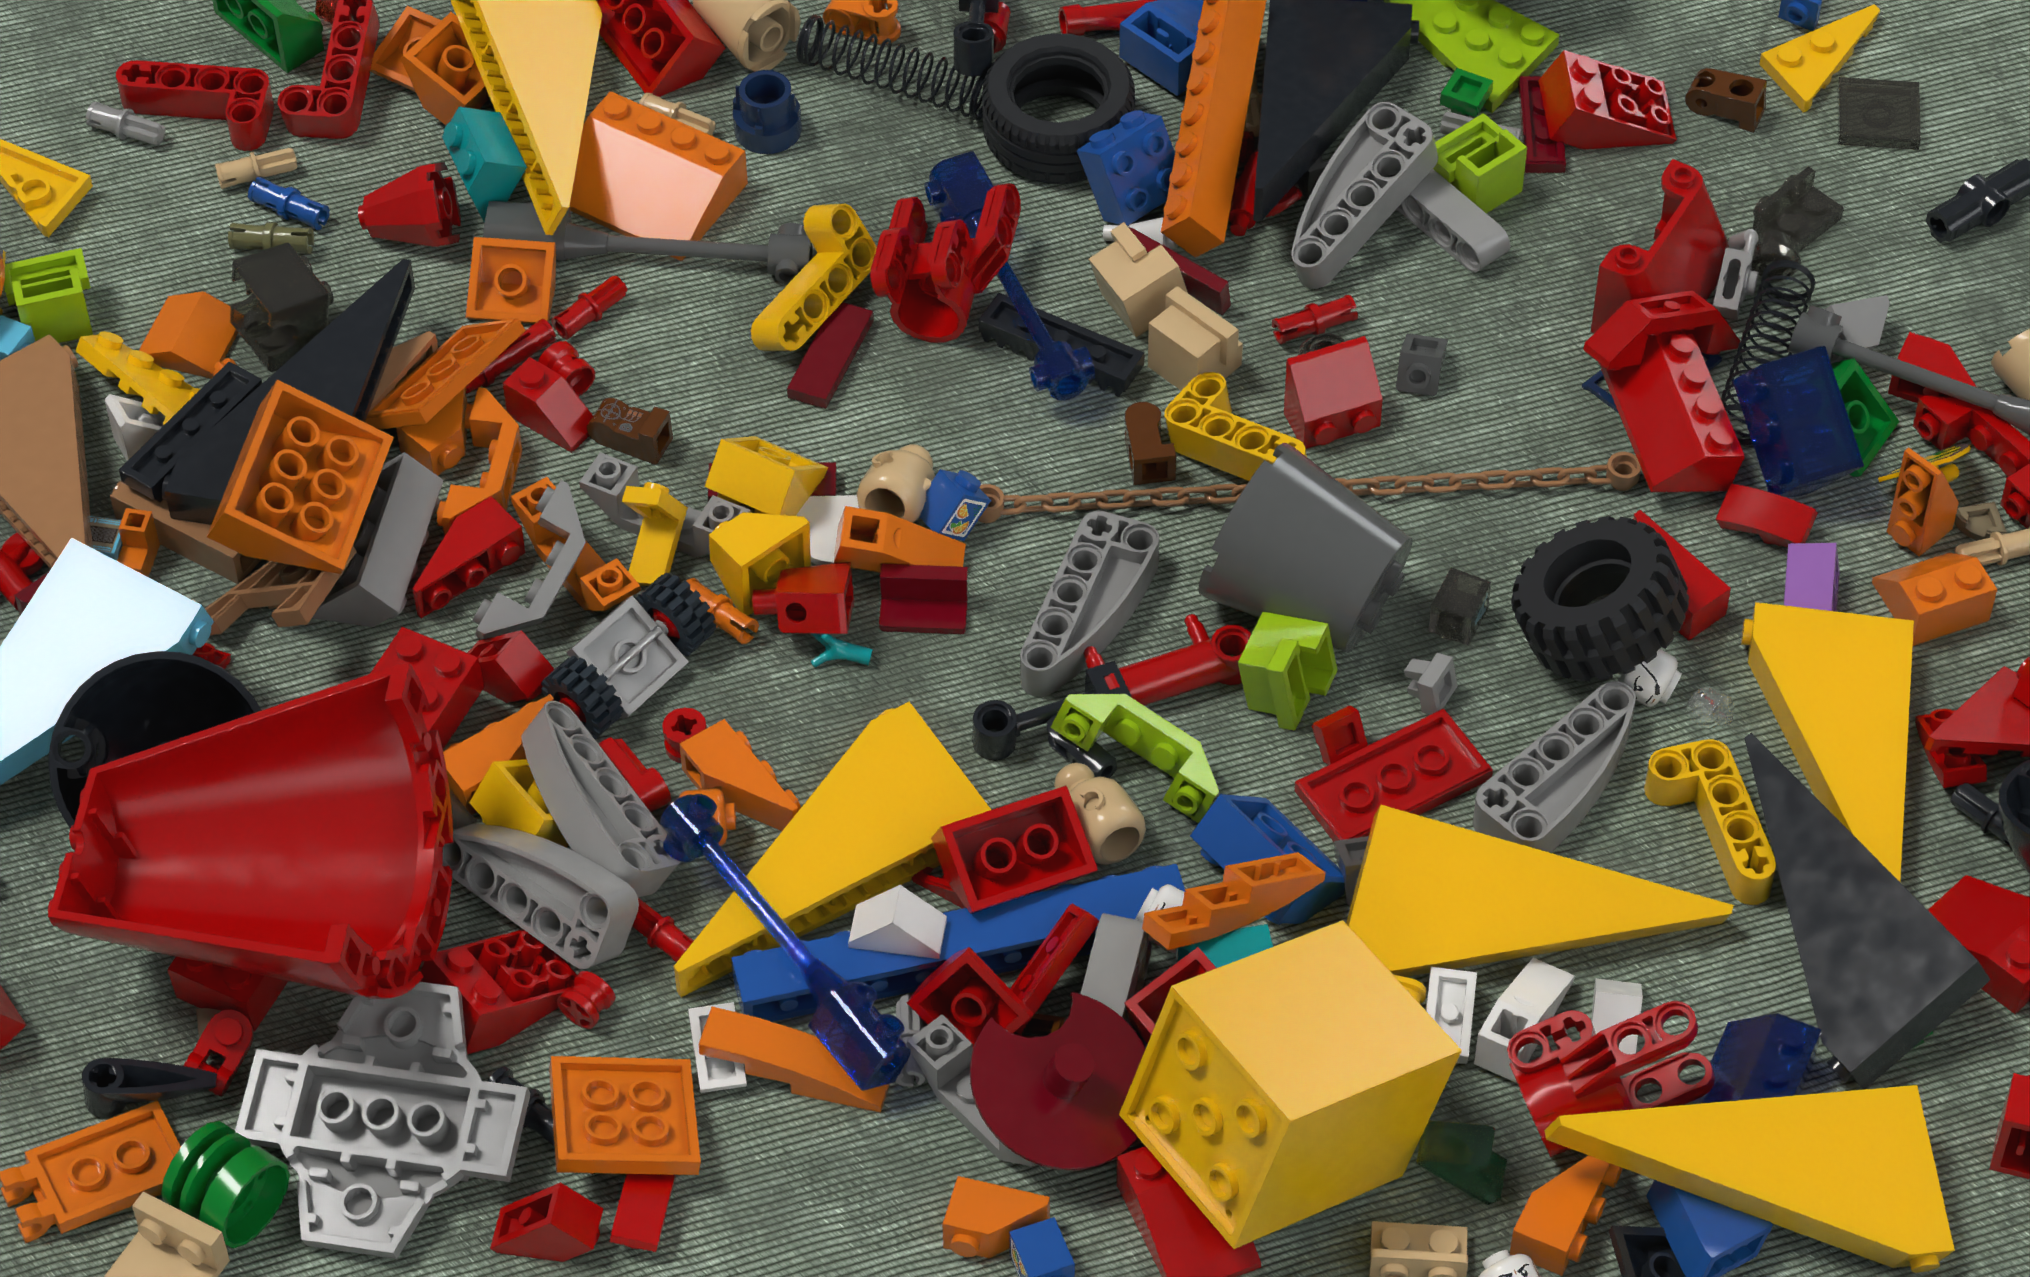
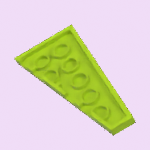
(1483, 40)

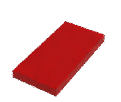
(1401, 771)

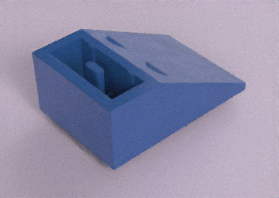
(1161, 41)

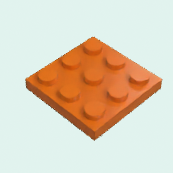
(624, 1115)

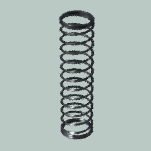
(802, 44)
(1775, 291)

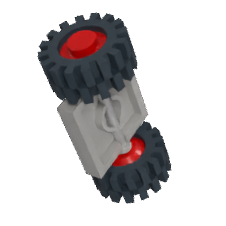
(631, 653)

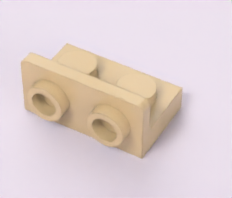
(1417, 1250)

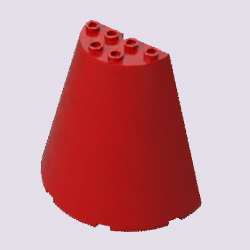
(276, 842)

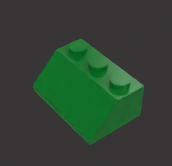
(276, 28)

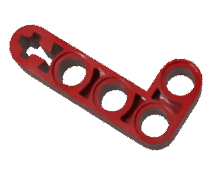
(348, 58)
(202, 92)

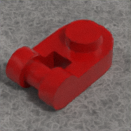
(228, 1036)

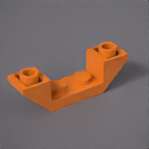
(492, 429)
(591, 580)

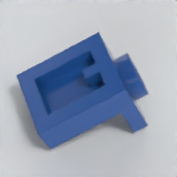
(1801, 12)

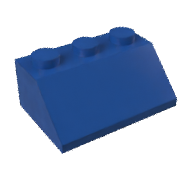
(1254, 829)

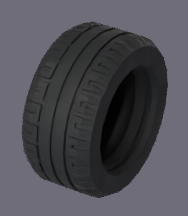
(1045, 68)

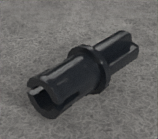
(1980, 809)

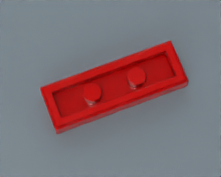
(1053, 957)

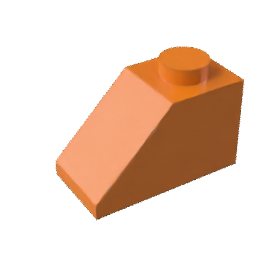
(439, 441)
(985, 1213)

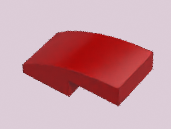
(1768, 514)
(1949, 763)
(642, 1210)

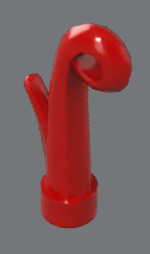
(1078, 19)

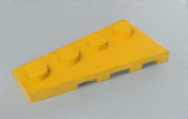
(138, 374)

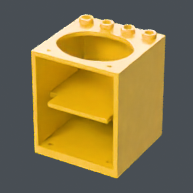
(1288, 1082)

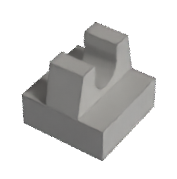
(1432, 681)

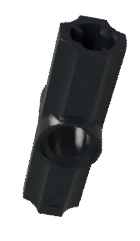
(1980, 201)

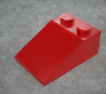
(1996, 931)
(1173, 1226)

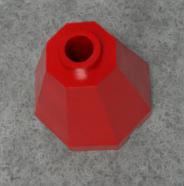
(414, 208)

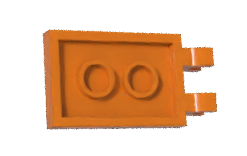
(91, 1172)

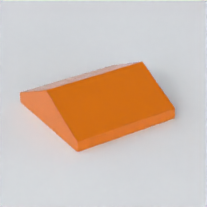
(404, 34)
(511, 280)
(191, 334)

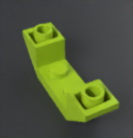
(1148, 735)

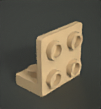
(170, 1244)

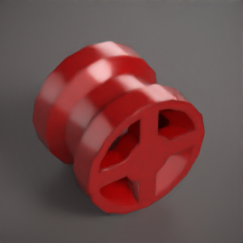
(675, 726)
(586, 999)

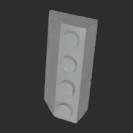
(386, 546)

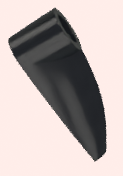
(118, 1081)

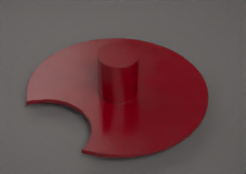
(1059, 1092)

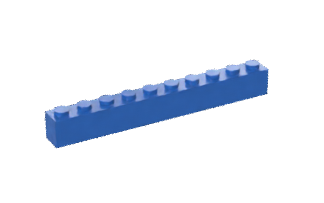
(1002, 936)

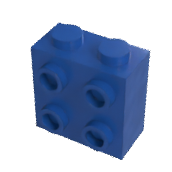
(1129, 166)

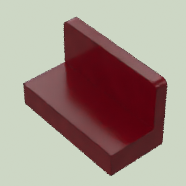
(923, 598)

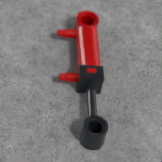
(974, 38)
(1143, 681)

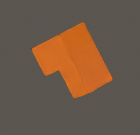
(138, 540)

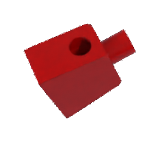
(810, 599)

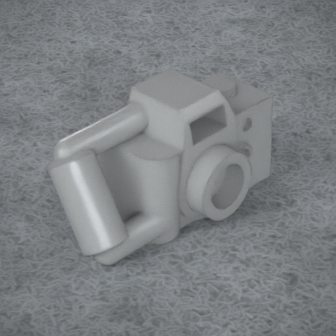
(1736, 274)

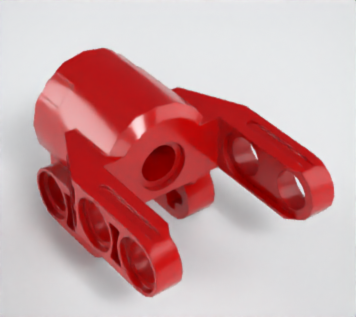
(937, 280)
(1587, 1072)

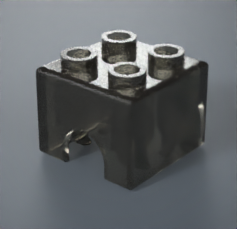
(285, 304)

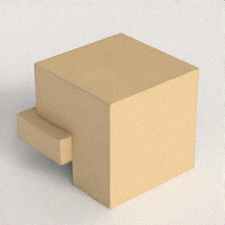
(1135, 280)
(1191, 341)

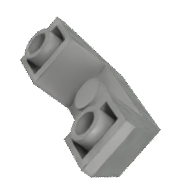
(606, 485)
(506, 615)
(945, 1062)

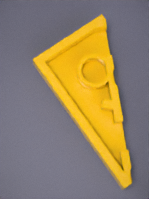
(1810, 60)
(41, 185)

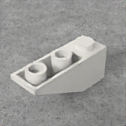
(1527, 1001)

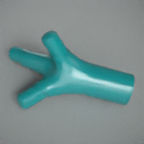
(842, 650)

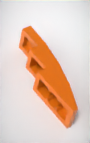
(1243, 896)
(784, 1056)

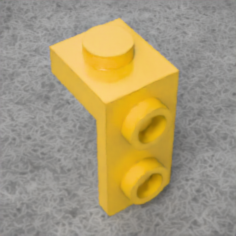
(658, 531)

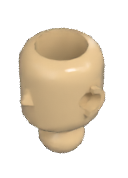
(897, 482)
(1106, 813)

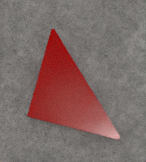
(1987, 721)

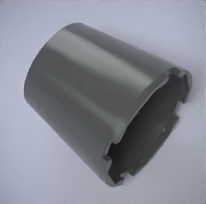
(1306, 551)

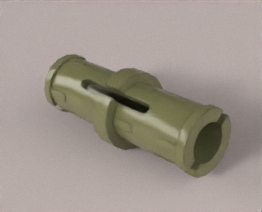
(270, 235)

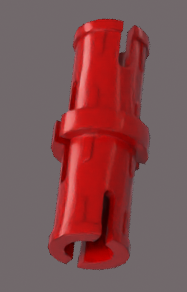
(1314, 319)

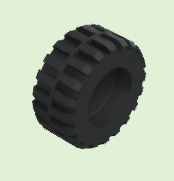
(1611, 633)

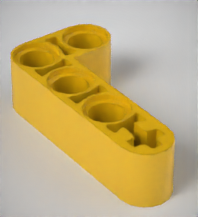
(839, 266)
(1207, 431)
(1709, 776)

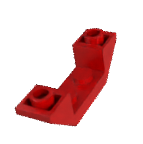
(1624, 335)
(1950, 419)

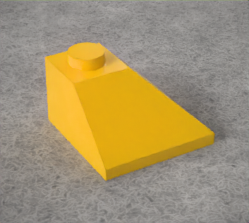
(754, 551)

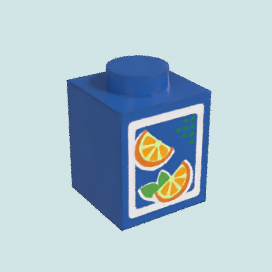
(954, 504)
(1041, 1251)

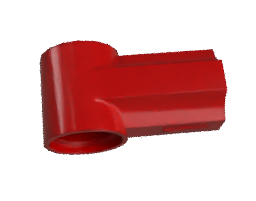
(645, 782)

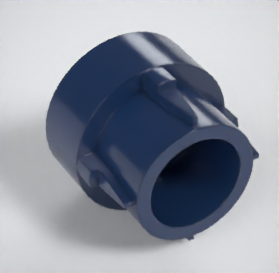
(766, 113)

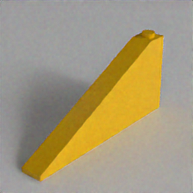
(538, 76)
(1844, 709)
(847, 842)
(1472, 899)
(1820, 1164)

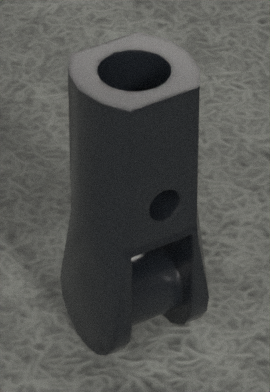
(1097, 758)

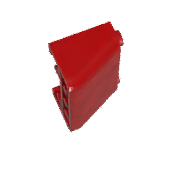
(1681, 259)

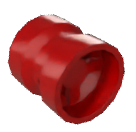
(565, 361)

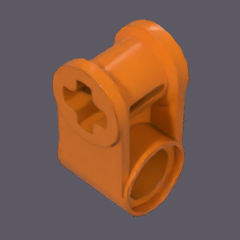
(865, 16)

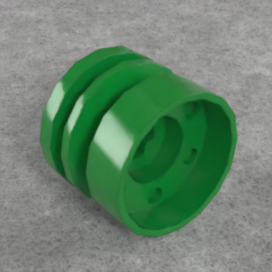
(226, 1182)

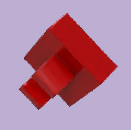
(1339, 734)

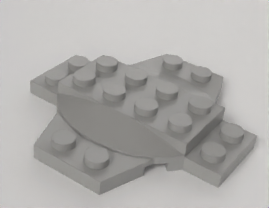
(382, 1119)

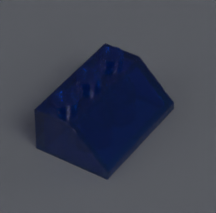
(1798, 423)
(1762, 1059)

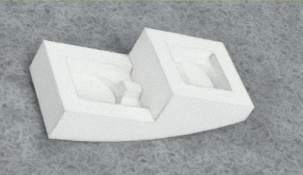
(712, 1072)

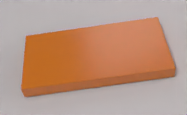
(444, 374)

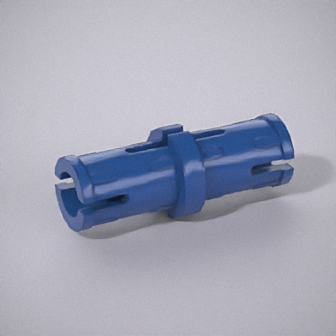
(288, 203)

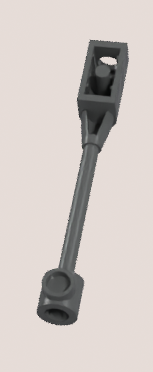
(785, 253)
(1822, 328)

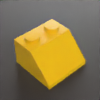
(763, 476)
(513, 801)

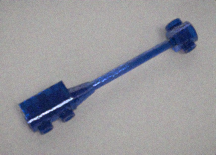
(962, 189)
(846, 1019)

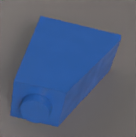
(1705, 1234)

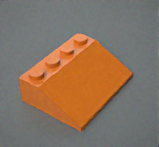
(653, 173)
(300, 483)

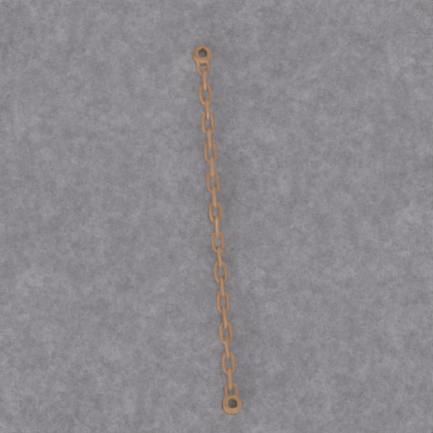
(1617, 464)

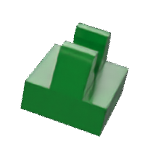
(1466, 93)

